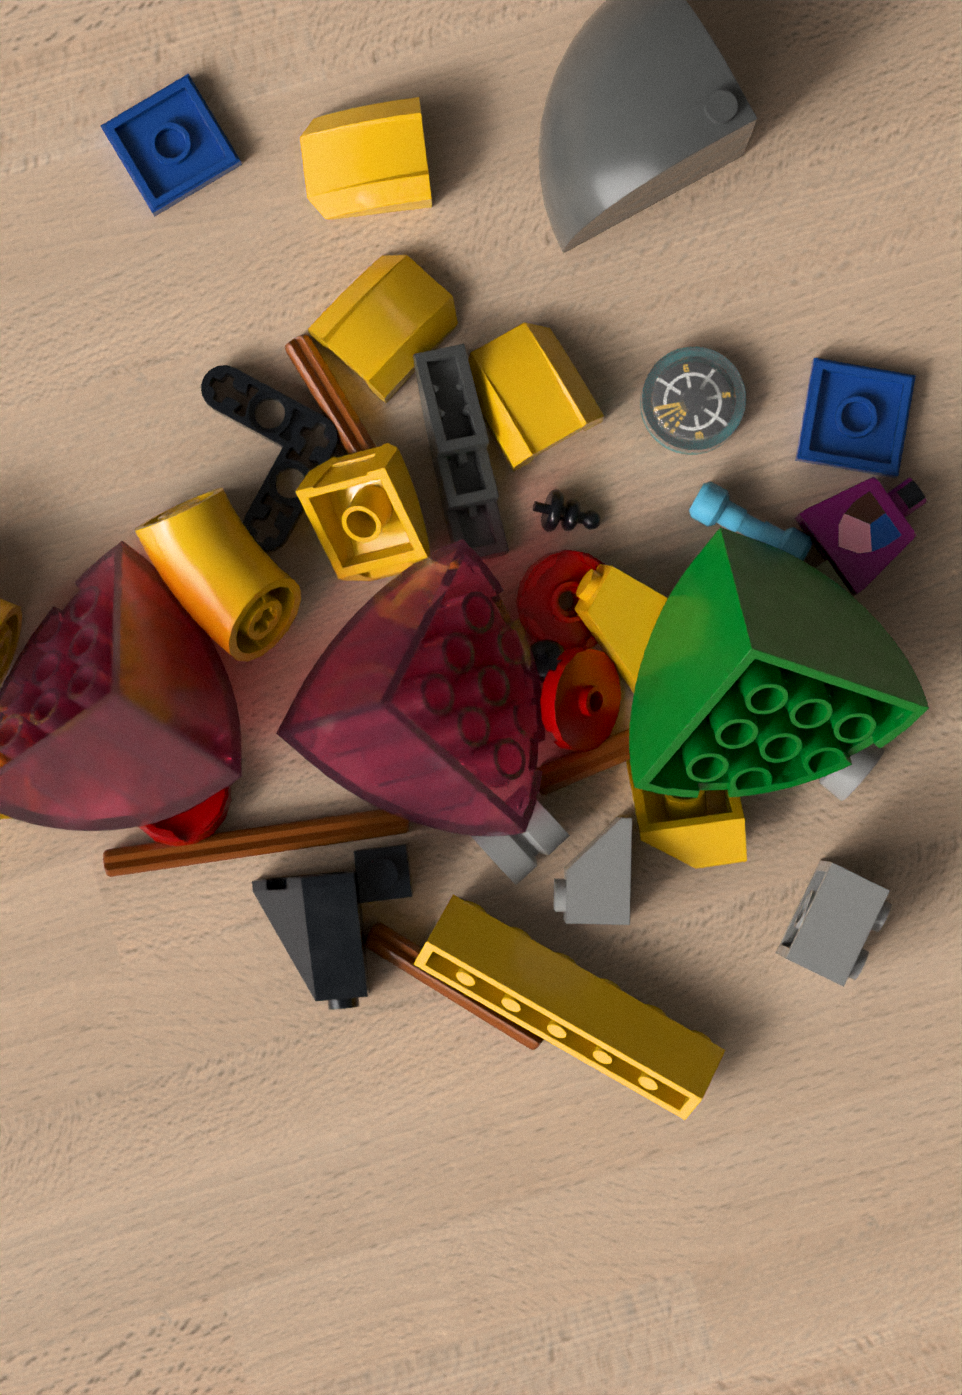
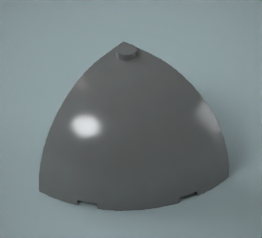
(635, 116)

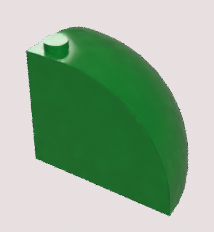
(762, 677)

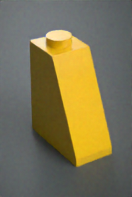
(619, 616)

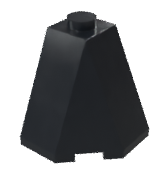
(321, 931)

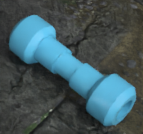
(714, 507)

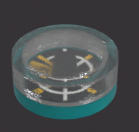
(693, 400)

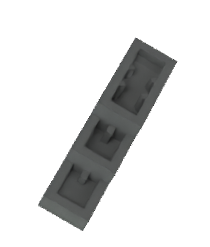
(460, 450)

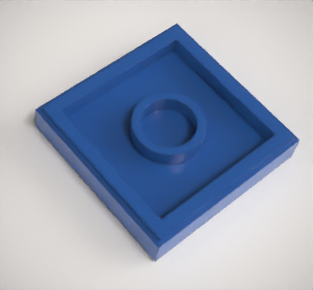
(171, 145)
(855, 417)

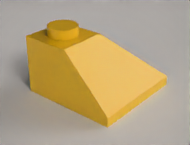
(693, 830)

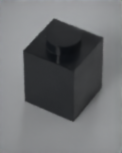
(383, 873)

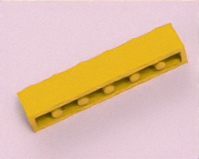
(570, 1007)

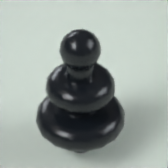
(569, 514)
(545, 655)

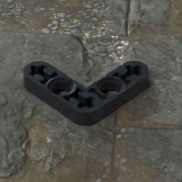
(286, 435)

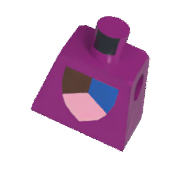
(862, 528)

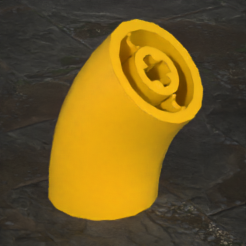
(221, 574)

